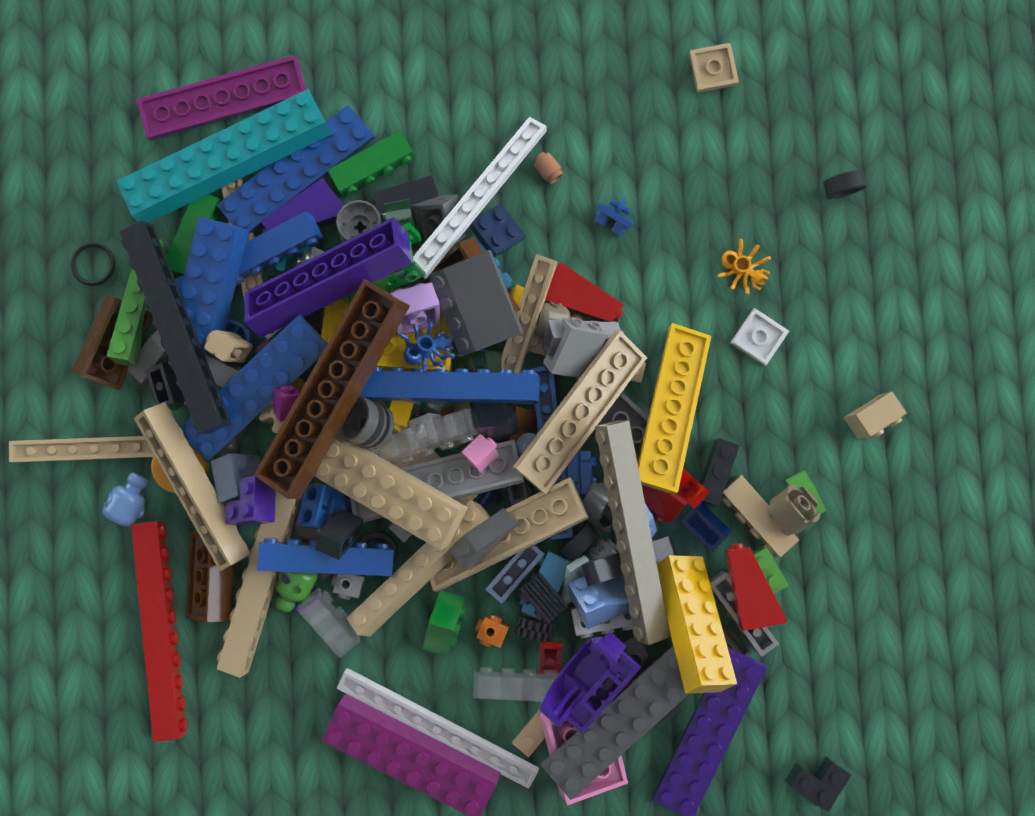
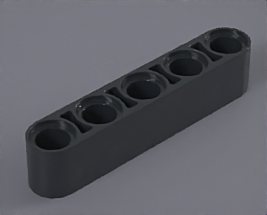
(610, 566)

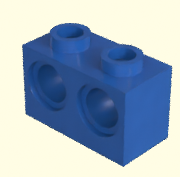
(317, 506)

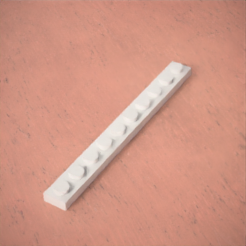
(479, 195)
(437, 727)

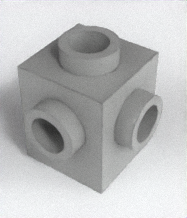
(345, 591)

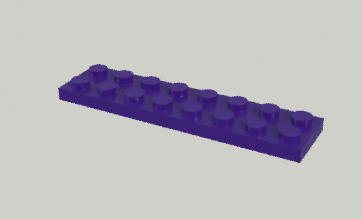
(708, 738)

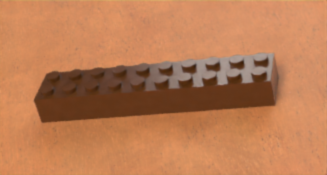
(331, 390)

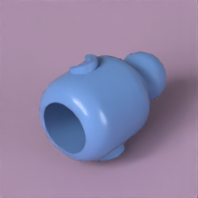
(125, 502)

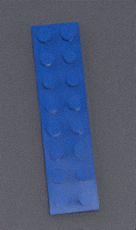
(295, 172)
(255, 383)

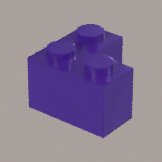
(255, 504)

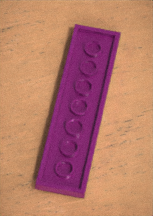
(220, 97)

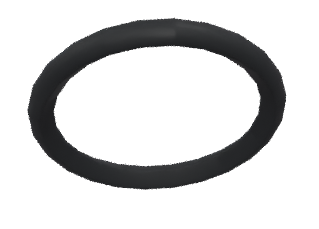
(92, 244)

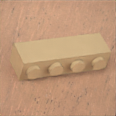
(753, 511)

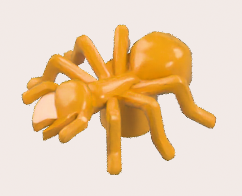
(742, 265)

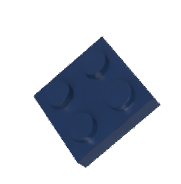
(497, 230)

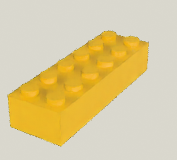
(695, 625)

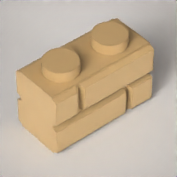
(228, 346)

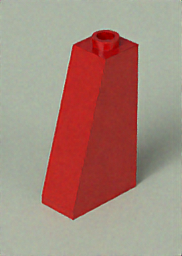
(582, 296)
(751, 592)

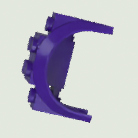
(592, 679)

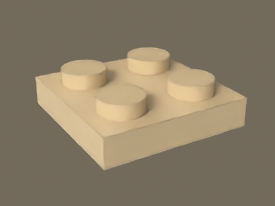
(713, 67)

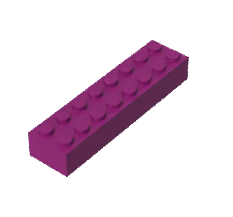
(411, 756)

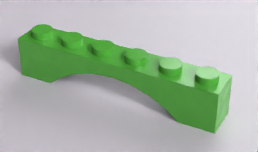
(127, 335)

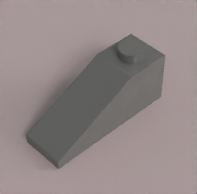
(482, 539)

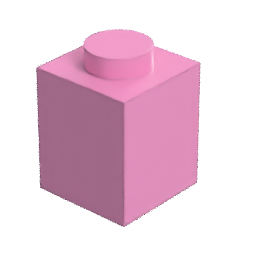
(481, 452)

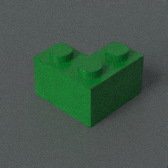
(443, 624)

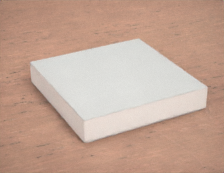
(759, 337)

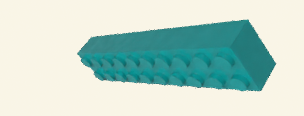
(223, 157)

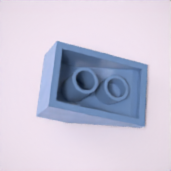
(600, 601)

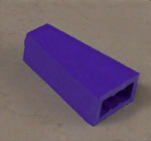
(316, 200)

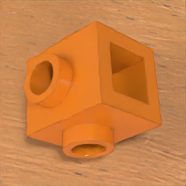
(495, 638)

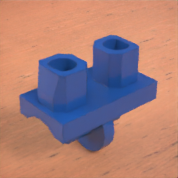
(606, 212)

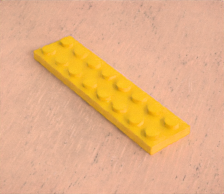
(673, 408)

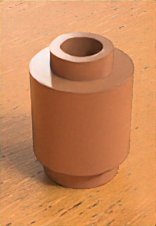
(548, 167)

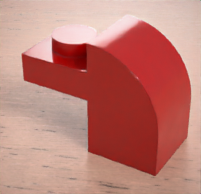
(691, 490)

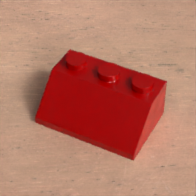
(663, 504)

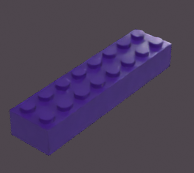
(327, 277)

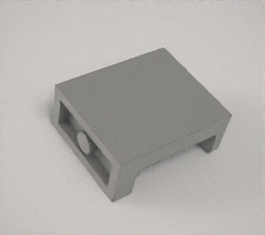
(577, 348)

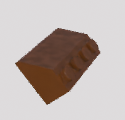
(93, 359)
(207, 587)

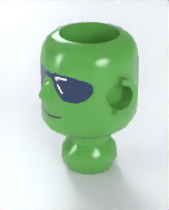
(293, 588)

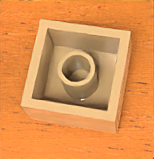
(875, 415)

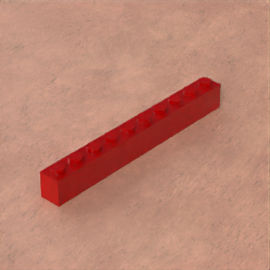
(158, 631)

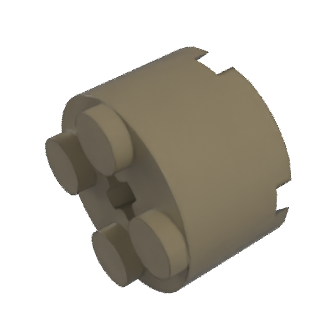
(793, 509)

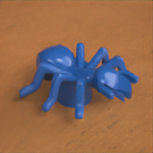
(425, 346)

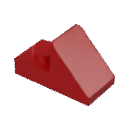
(550, 656)

